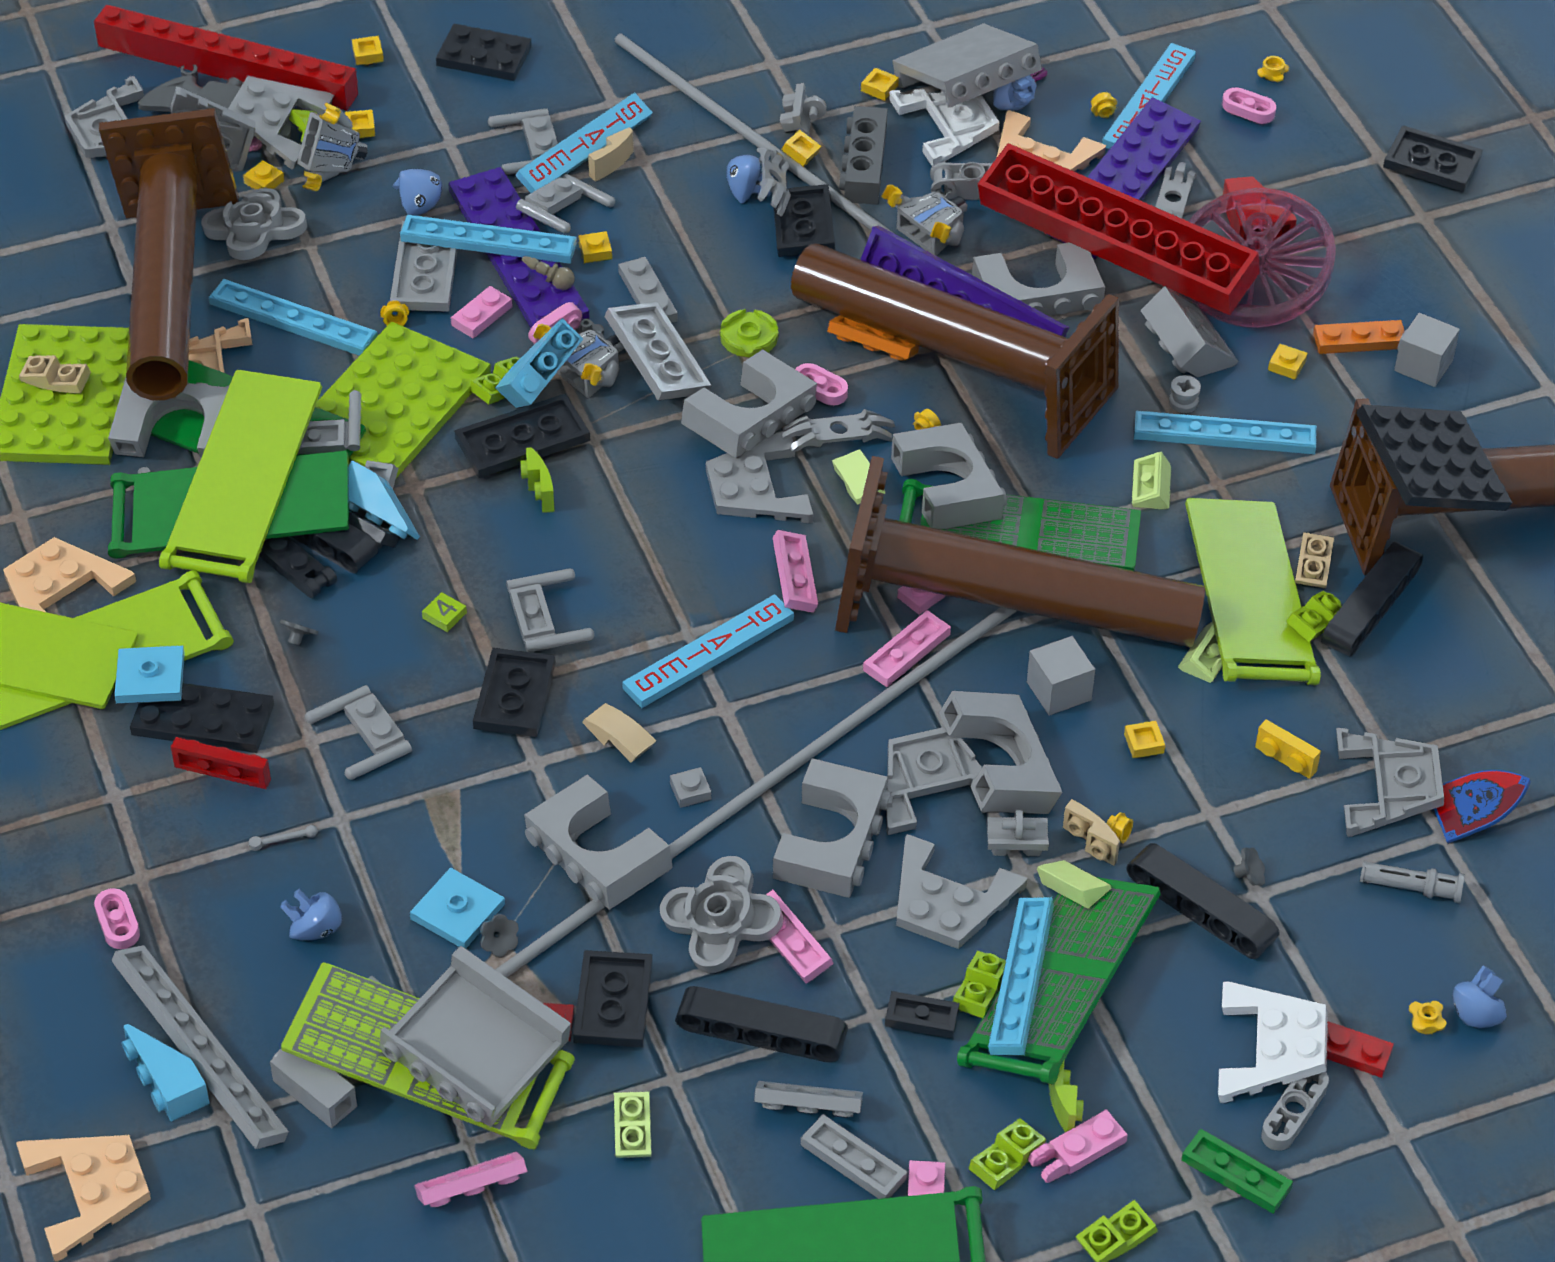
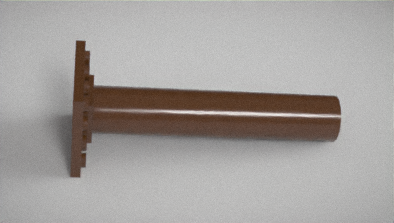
(162, 176)
(1071, 372)
(1372, 501)
(1010, 576)

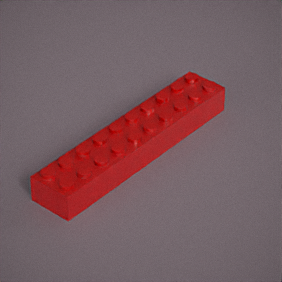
(1119, 228)

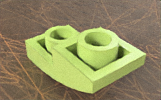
(853, 471)
(632, 1124)

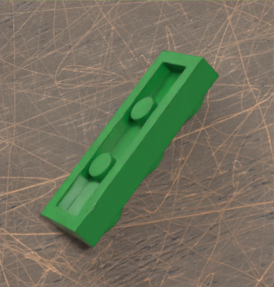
(1237, 1171)

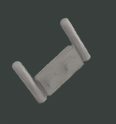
(537, 131)
(556, 196)
(335, 434)
(533, 613)
(371, 723)

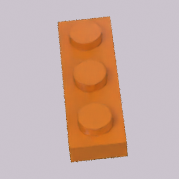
(1358, 336)
(871, 338)

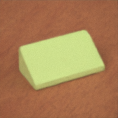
(1151, 482)
(1204, 657)
(1073, 882)

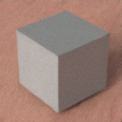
(1426, 349)
(1060, 675)

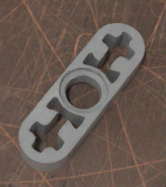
(1293, 1121)

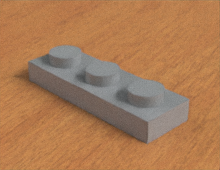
(645, 285)
(808, 1098)
(853, 1158)

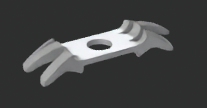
(778, 168)
(1177, 187)
(819, 431)

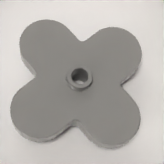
(253, 223)
(721, 914)

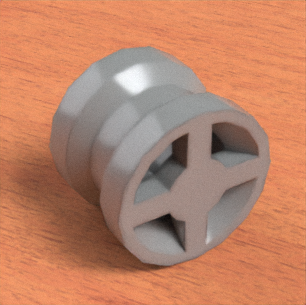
(1184, 394)

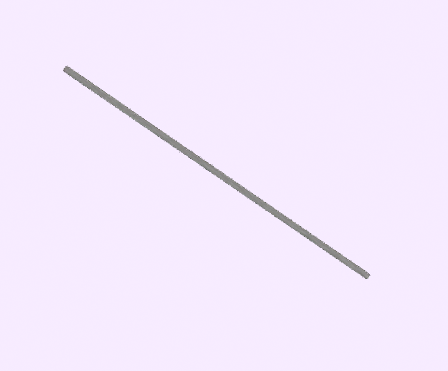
(770, 780)

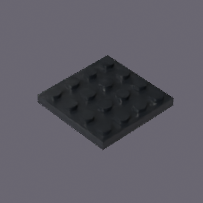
(1434, 458)

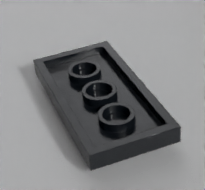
(503, 440)
(208, 716)

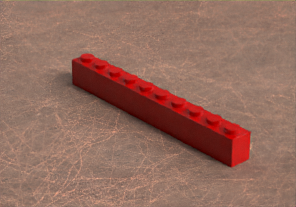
(220, 54)

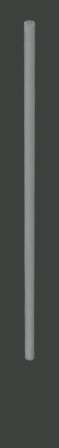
(742, 129)

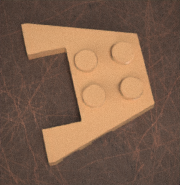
(1016, 126)
(208, 350)
(57, 571)
(102, 1179)

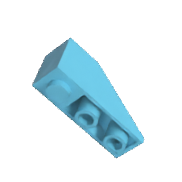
(539, 365)
(378, 499)
(171, 1074)

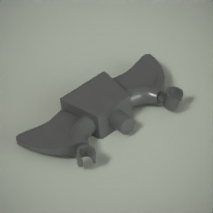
(220, 93)

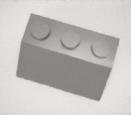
(1187, 334)

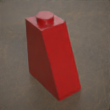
(1274, 212)

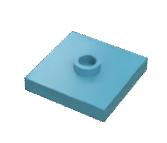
(149, 674)
(457, 908)

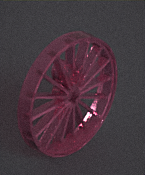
(1273, 255)

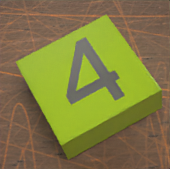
(444, 612)

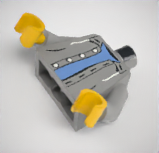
(329, 146)
(928, 219)
(592, 362)

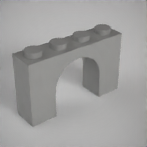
(1078, 290)
(138, 415)
(741, 428)
(950, 450)
(1004, 721)
(835, 864)
(605, 875)
(315, 1086)

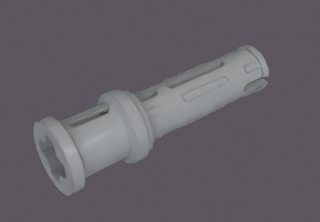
(1428, 882)

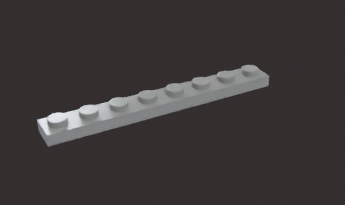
(198, 1043)

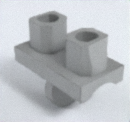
(801, 110)
(1017, 834)

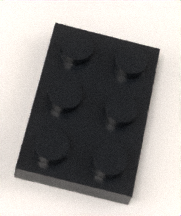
(483, 52)
(1432, 158)
(805, 220)
(514, 692)
(613, 998)

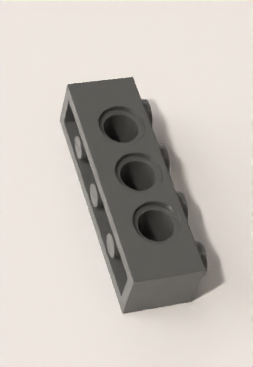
(865, 155)

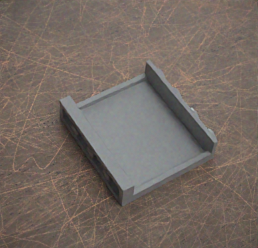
(970, 63)
(476, 1038)

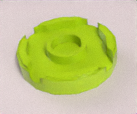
(749, 332)

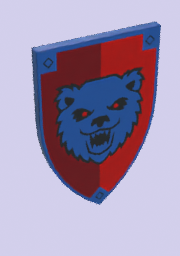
(1479, 801)

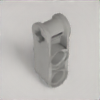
(959, 179)

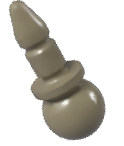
(561, 277)

